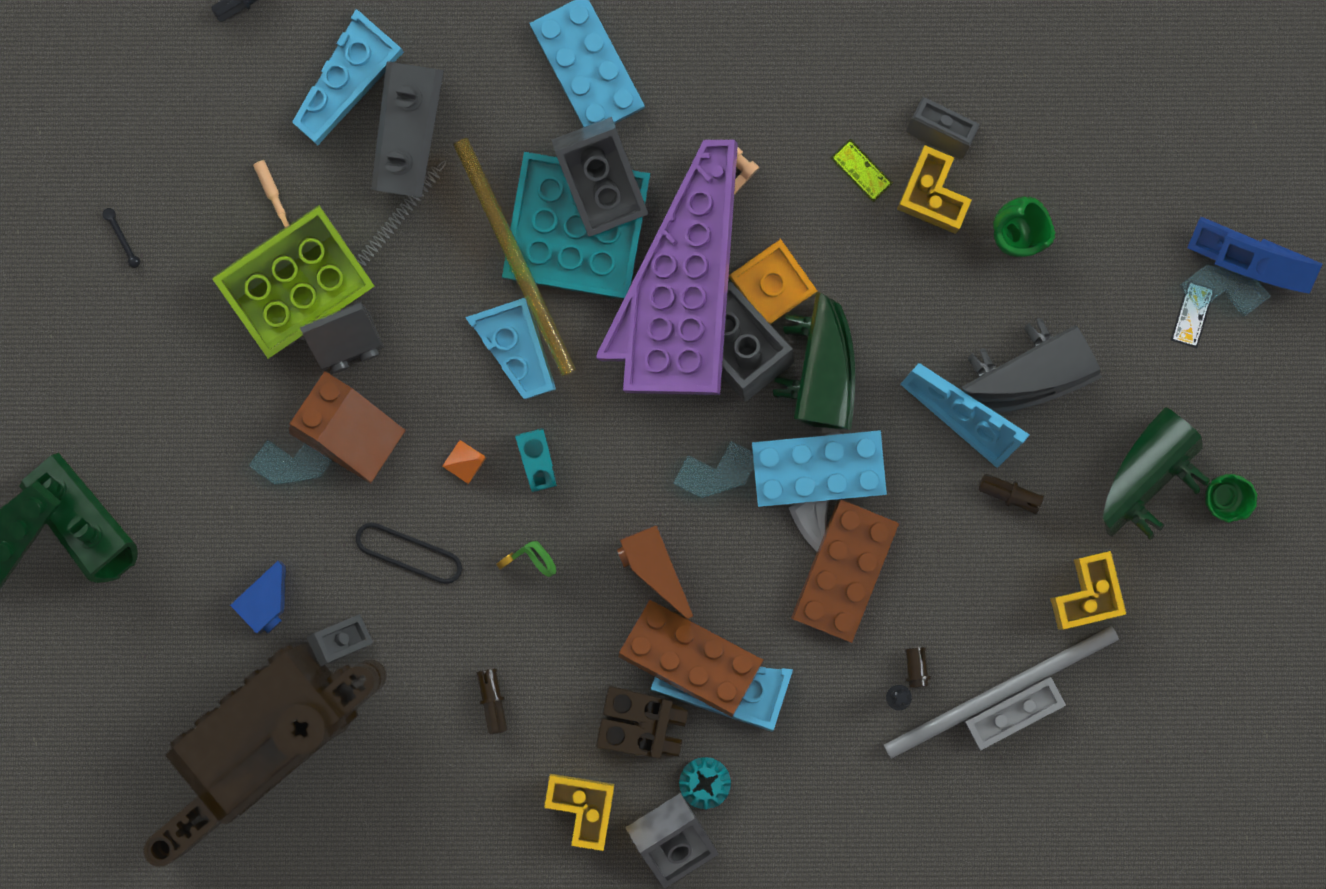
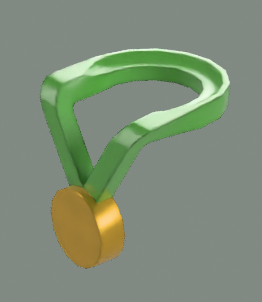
(551, 568)

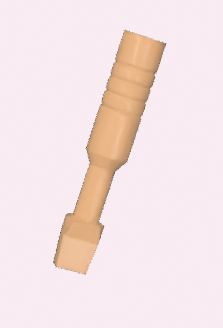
(270, 189)

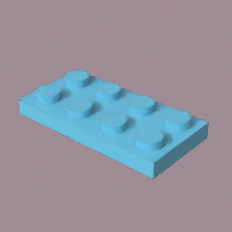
(586, 63)
(819, 468)

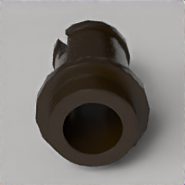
(917, 667)

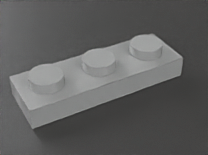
(1015, 713)

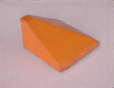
(464, 461)

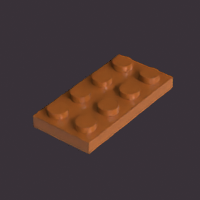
(845, 570)
(690, 658)

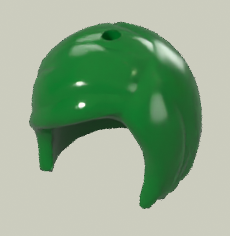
(1023, 227)

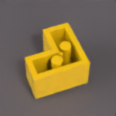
(926, 196)
(1099, 594)
(591, 803)

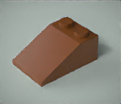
(346, 428)
(652, 564)

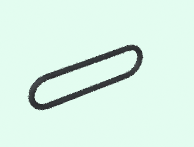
(405, 566)

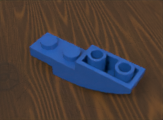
(1253, 258)

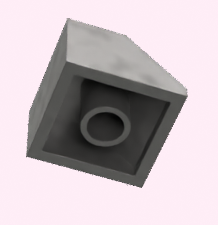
(671, 840)

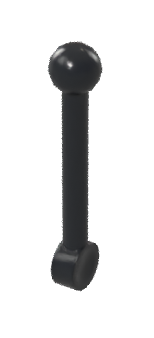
(110, 215)

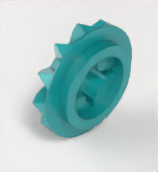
(689, 780)

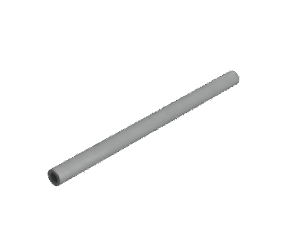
(1001, 692)

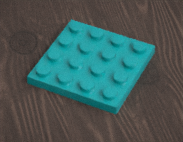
(556, 240)

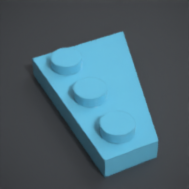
(516, 344)

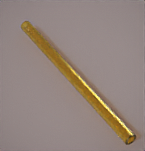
(514, 257)

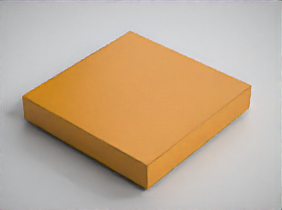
(773, 282)

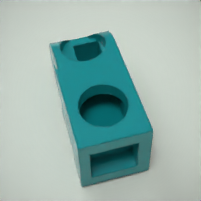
(536, 459)

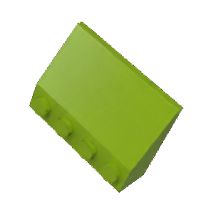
(293, 281)

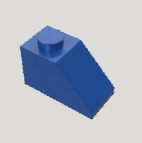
(263, 600)

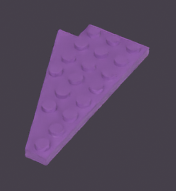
(677, 303)

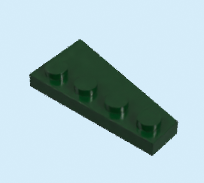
(21, 523)

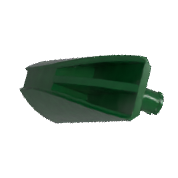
(828, 373)
(1151, 463)
(83, 523)

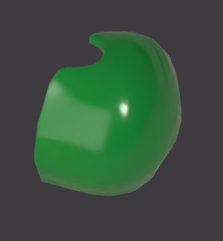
(1230, 498)

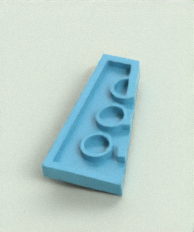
(346, 77)
(974, 422)
(760, 704)

